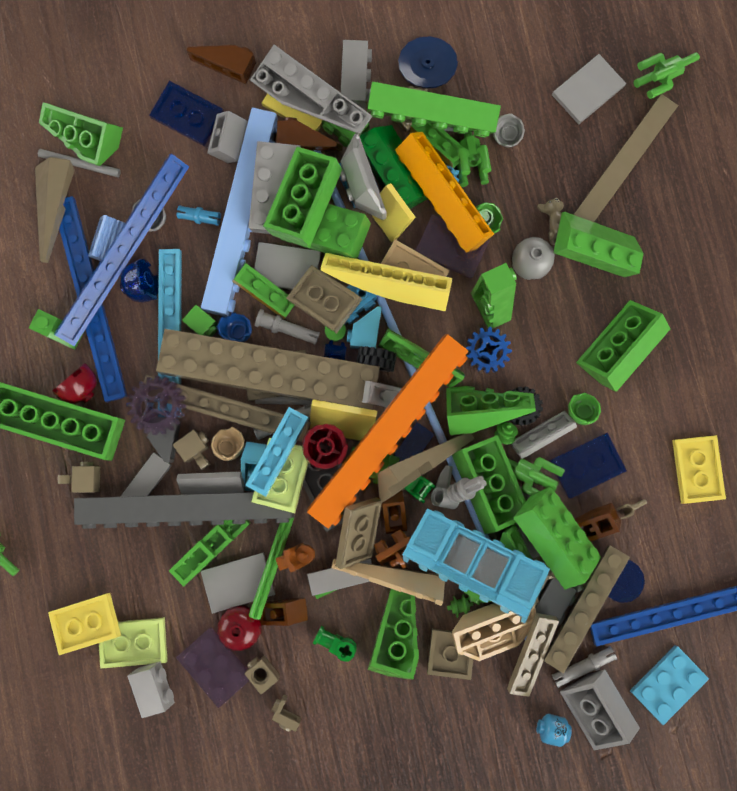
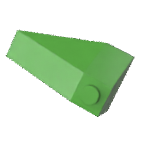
(86, 136)
(477, 410)

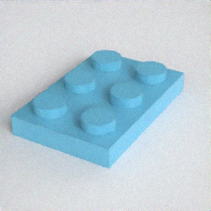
(669, 684)

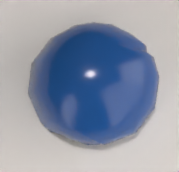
(235, 327)

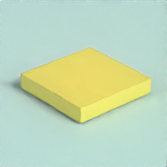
(398, 213)

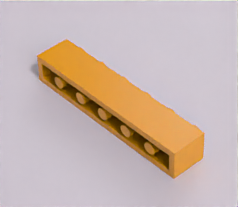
(444, 191)

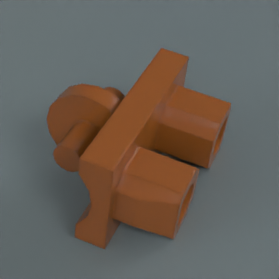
(387, 554)
(296, 557)

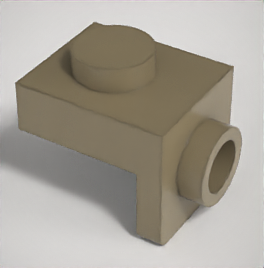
(286, 719)

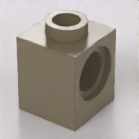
(265, 683)

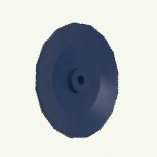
(428, 62)

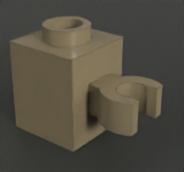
(192, 447)
(83, 478)

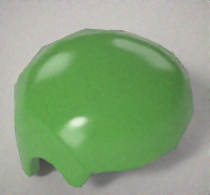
(491, 215)
(584, 409)

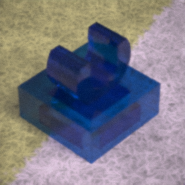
(335, 351)

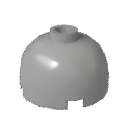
(533, 258)

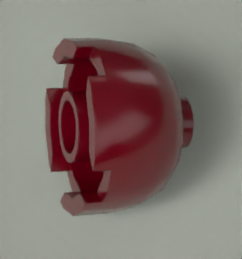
(77, 386)
(333, 446)
(237, 629)

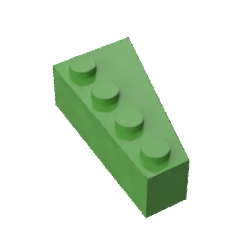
(495, 295)

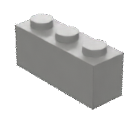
(355, 71)

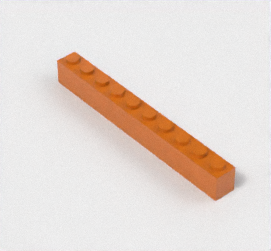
(387, 430)

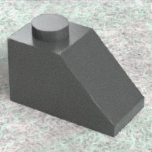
(164, 442)

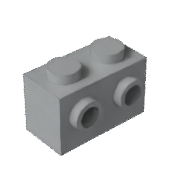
(227, 137)
(151, 689)

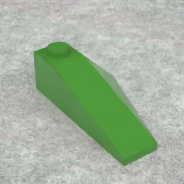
(396, 642)

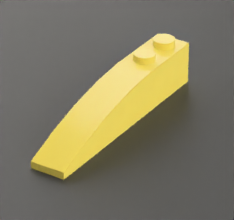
(390, 281)

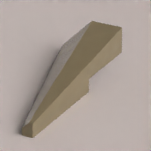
(52, 184)

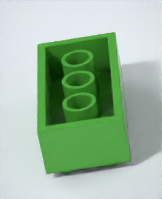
(303, 197)
(340, 232)
(557, 538)

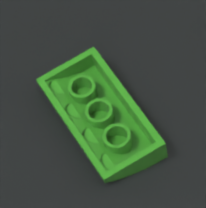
(412, 353)

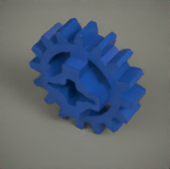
(485, 341)

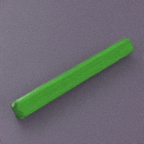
(270, 570)

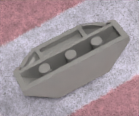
(360, 180)

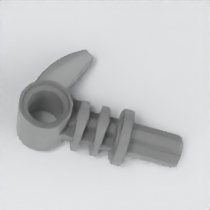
(449, 495)

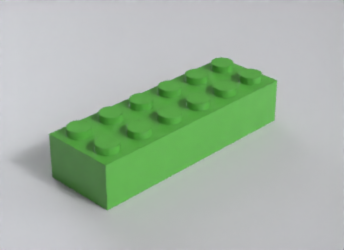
(434, 109)
(59, 422)

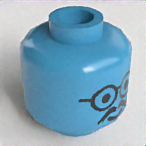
(554, 730)

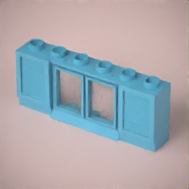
(476, 563)

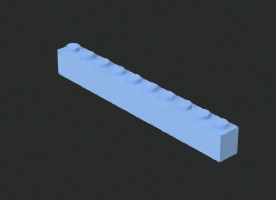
(235, 230)

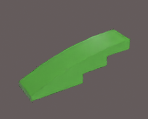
(206, 550)

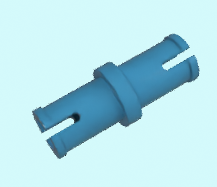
(198, 215)

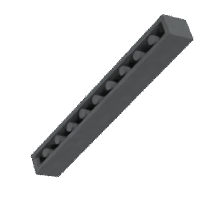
(173, 510)

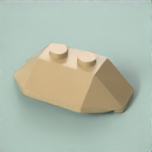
(490, 632)

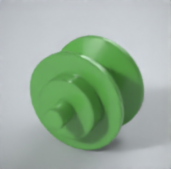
(506, 432)
(460, 605)

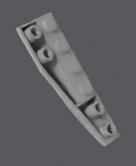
(306, 92)

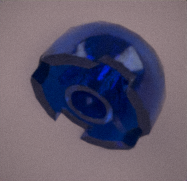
(139, 282)

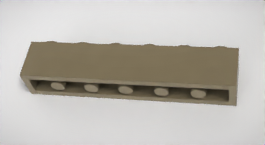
(586, 608)

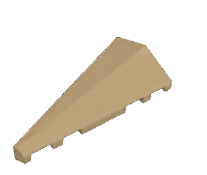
(412, 582)

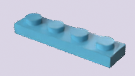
(277, 451)

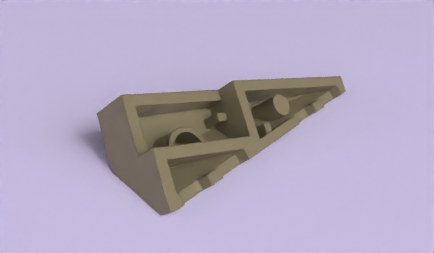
(405, 472)

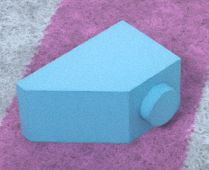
(365, 330)
(249, 460)

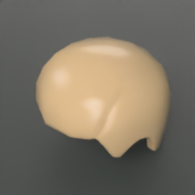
(228, 444)

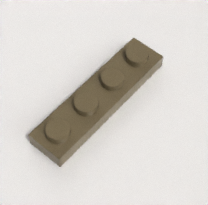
(532, 654)

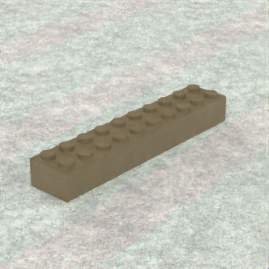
(264, 369)

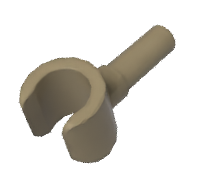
(629, 509)

